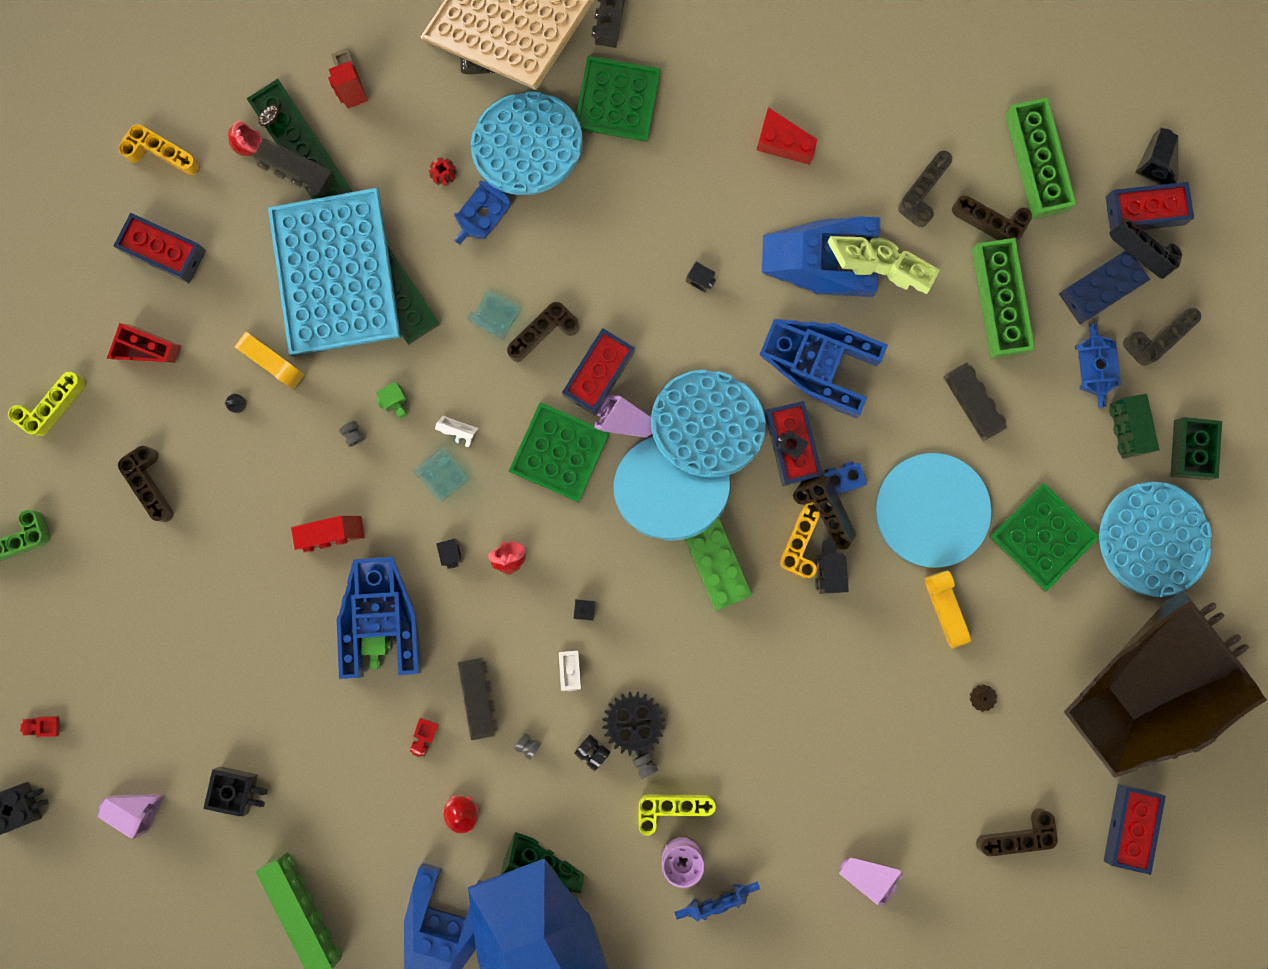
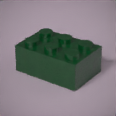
(1134, 426)
(1196, 448)

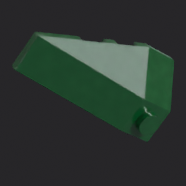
(525, 850)

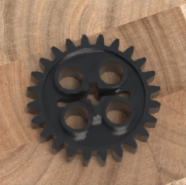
(631, 705)

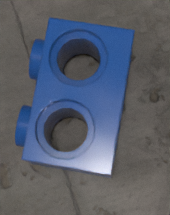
(845, 483)

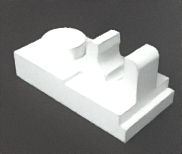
(453, 427)
(569, 671)

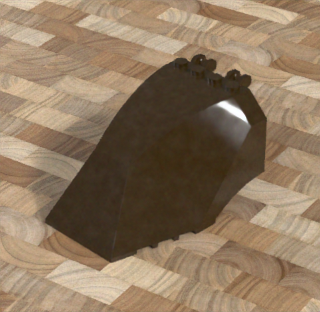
(1165, 691)

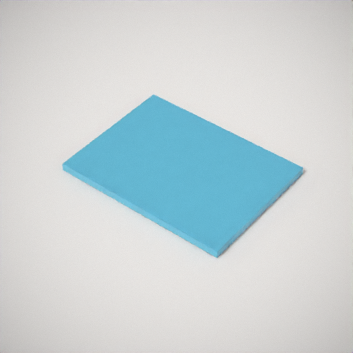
(334, 272)

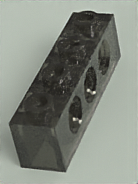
(608, 35)

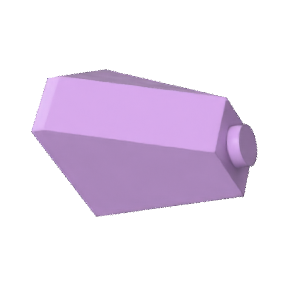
(622, 418)
(130, 813)
(871, 879)

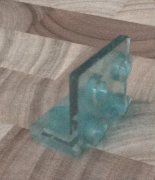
(494, 314)
(441, 474)

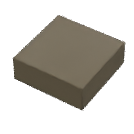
(342, 57)

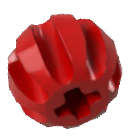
(440, 176)

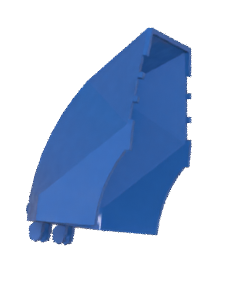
(532, 923)

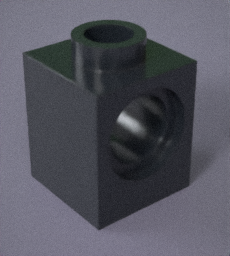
(701, 277)
(800, 443)
(449, 553)
(584, 610)

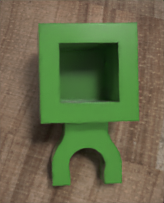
(392, 398)
(375, 647)

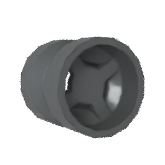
(352, 433)
(529, 747)
(645, 765)

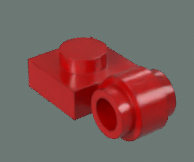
(44, 726)
(424, 732)

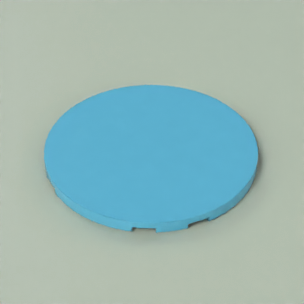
(526, 143)
(708, 423)
(665, 499)
(933, 510)
(1155, 539)

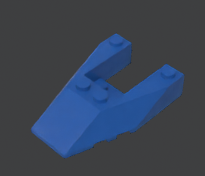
(806, 259)
(810, 356)
(376, 607)
(431, 935)

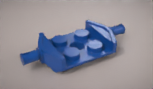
(480, 226)
(1093, 379)
(719, 905)

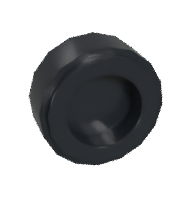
(235, 403)

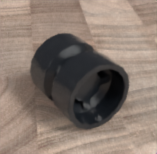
(597, 757)

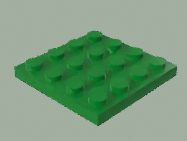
(617, 98)
(558, 452)
(1044, 537)

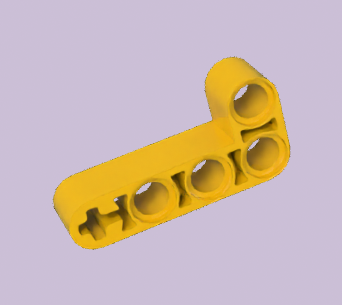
(163, 150)
(269, 360)
(804, 537)
(947, 608)

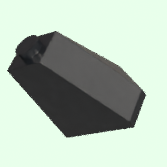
(1160, 158)

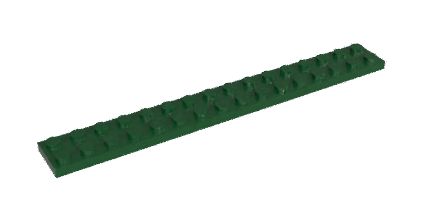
(296, 135)

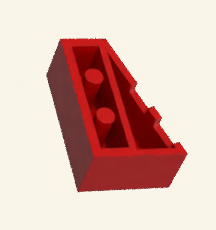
(347, 84)
(785, 139)
(139, 345)
(327, 532)

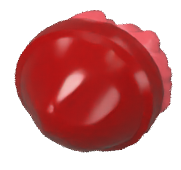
(243, 139)
(508, 557)
(460, 814)

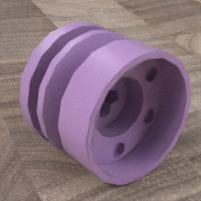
(682, 873)

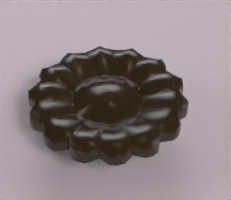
(269, 115)
(983, 698)

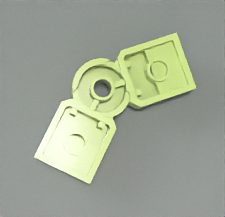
(883, 258)

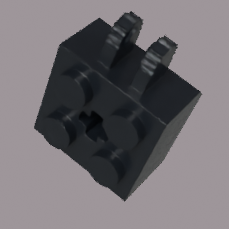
(831, 570)
(243, 786)
(19, 807)

